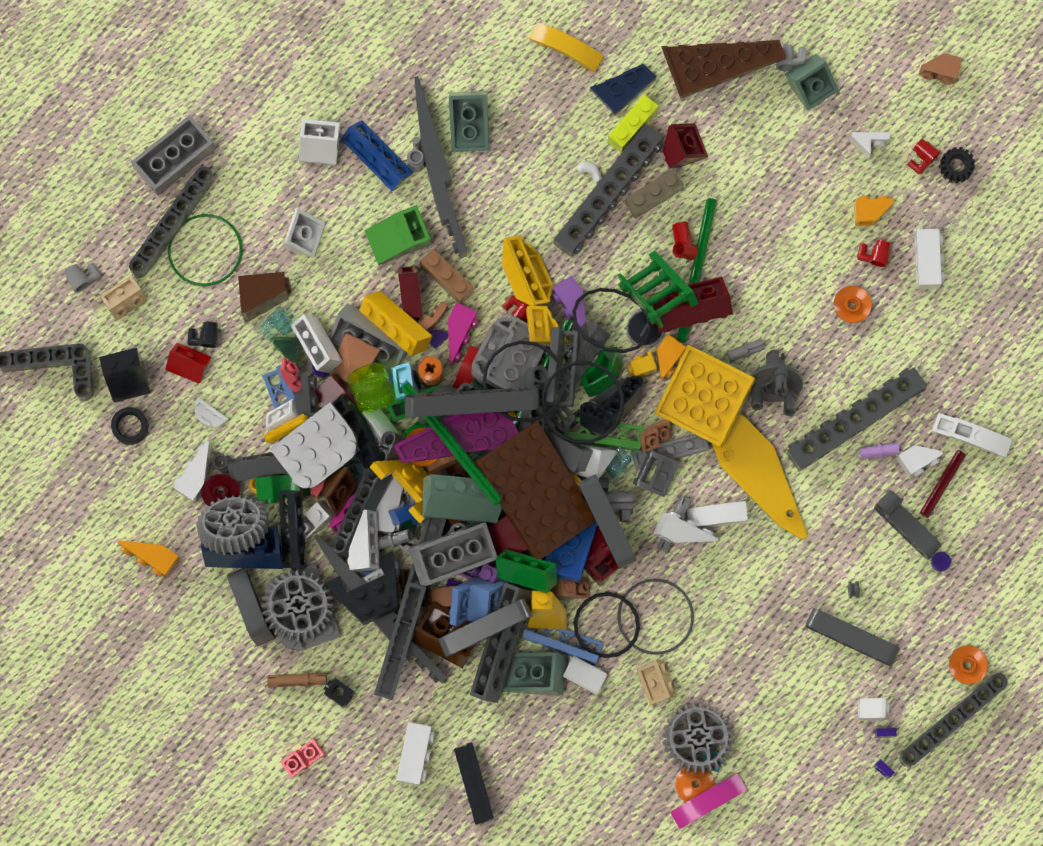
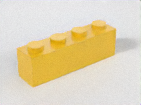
(395, 323)

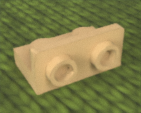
(123, 297)
(657, 681)

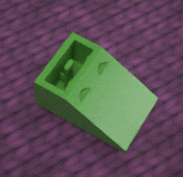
(398, 235)

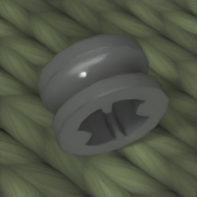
(853, 589)

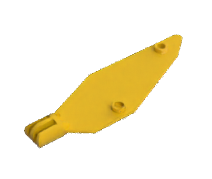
(757, 470)

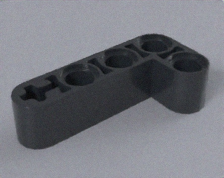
(603, 418)

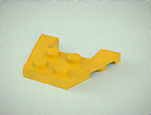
(410, 478)

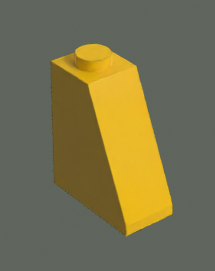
(546, 611)

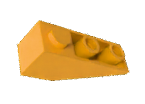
(156, 556)

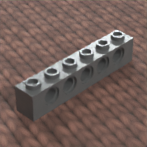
(498, 651)

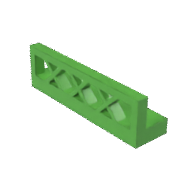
(609, 441)

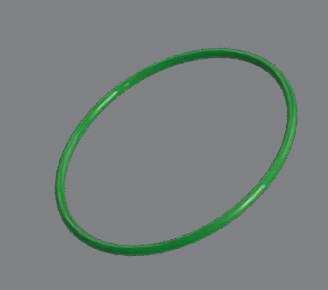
(232, 271)

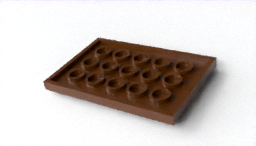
(536, 490)

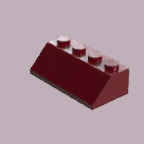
(712, 303)

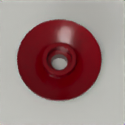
(211, 494)

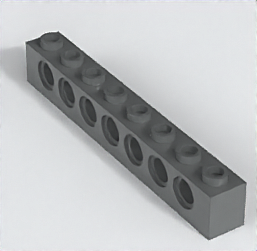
(645, 136)
(802, 459)

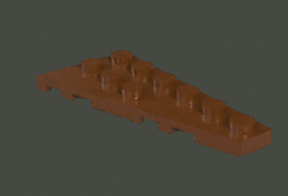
(711, 64)

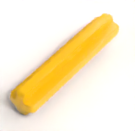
(285, 428)

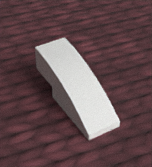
(718, 514)

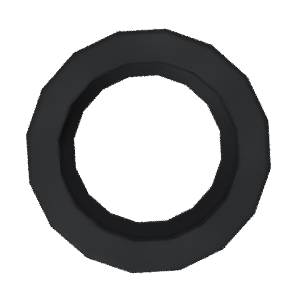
(125, 412)

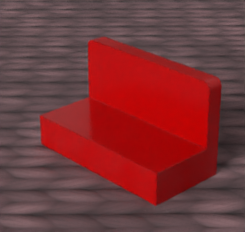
(187, 362)

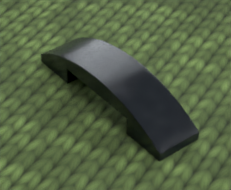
(366, 441)

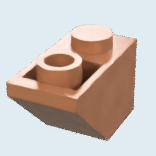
(942, 68)
(571, 590)

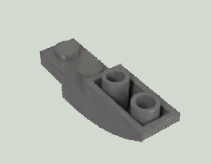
(305, 397)

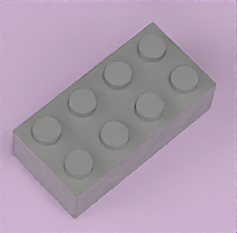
(173, 155)
(453, 553)

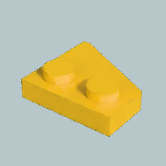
(540, 324)

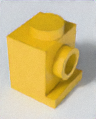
(642, 366)

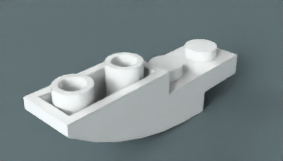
(972, 434)

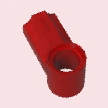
(683, 244)

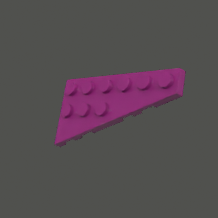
(472, 431)

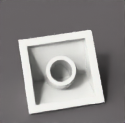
(304, 233)
(598, 462)

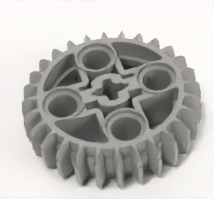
(221, 525)
(292, 612)
(704, 733)

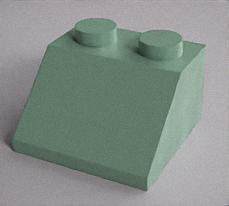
(812, 81)

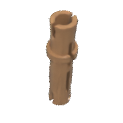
(297, 680)

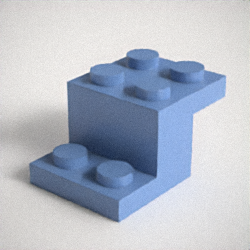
(474, 600)

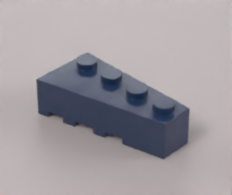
(264, 555)

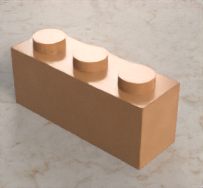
(446, 276)

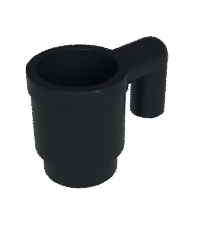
(208, 336)

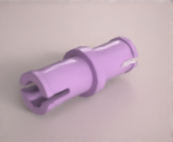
(879, 450)

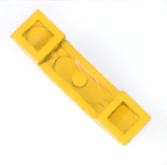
(566, 45)

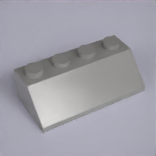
(358, 325)

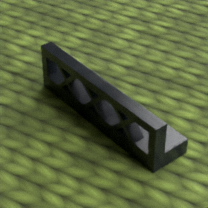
(295, 530)
(474, 784)

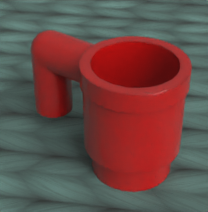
(926, 152)
(879, 255)
(520, 311)

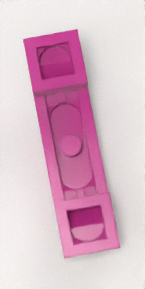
(708, 800)

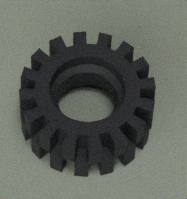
(964, 157)

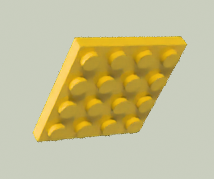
(705, 396)

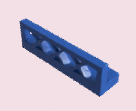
(374, 156)

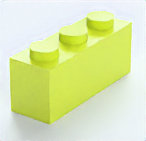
(631, 124)

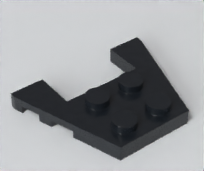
(373, 598)

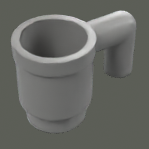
(790, 61)
(416, 158)
(78, 279)

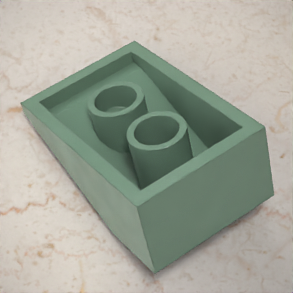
(469, 121)
(536, 673)

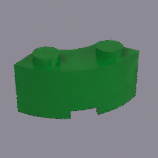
(596, 380)
(268, 488)

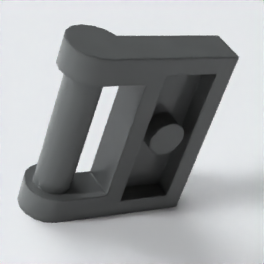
(662, 475)

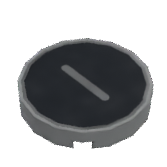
(637, 330)

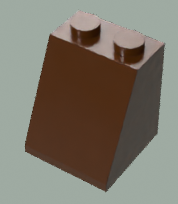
(262, 293)

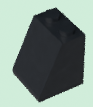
(125, 374)

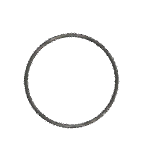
(691, 609)

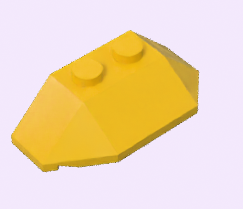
(526, 271)

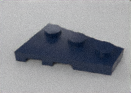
(622, 89)

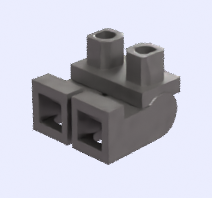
(621, 504)

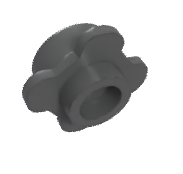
(215, 463)

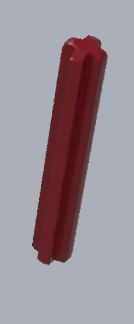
(942, 483)

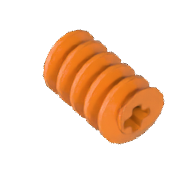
(430, 364)

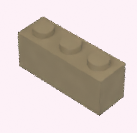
(654, 193)

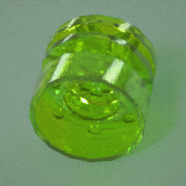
(371, 387)

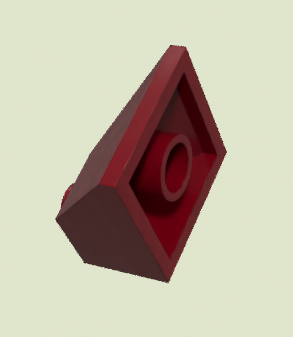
(683, 145)

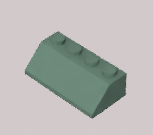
(457, 500)

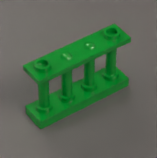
(666, 274)

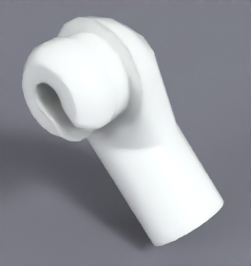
(591, 169)

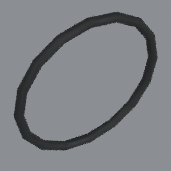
(603, 595)

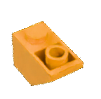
(869, 211)
(668, 355)

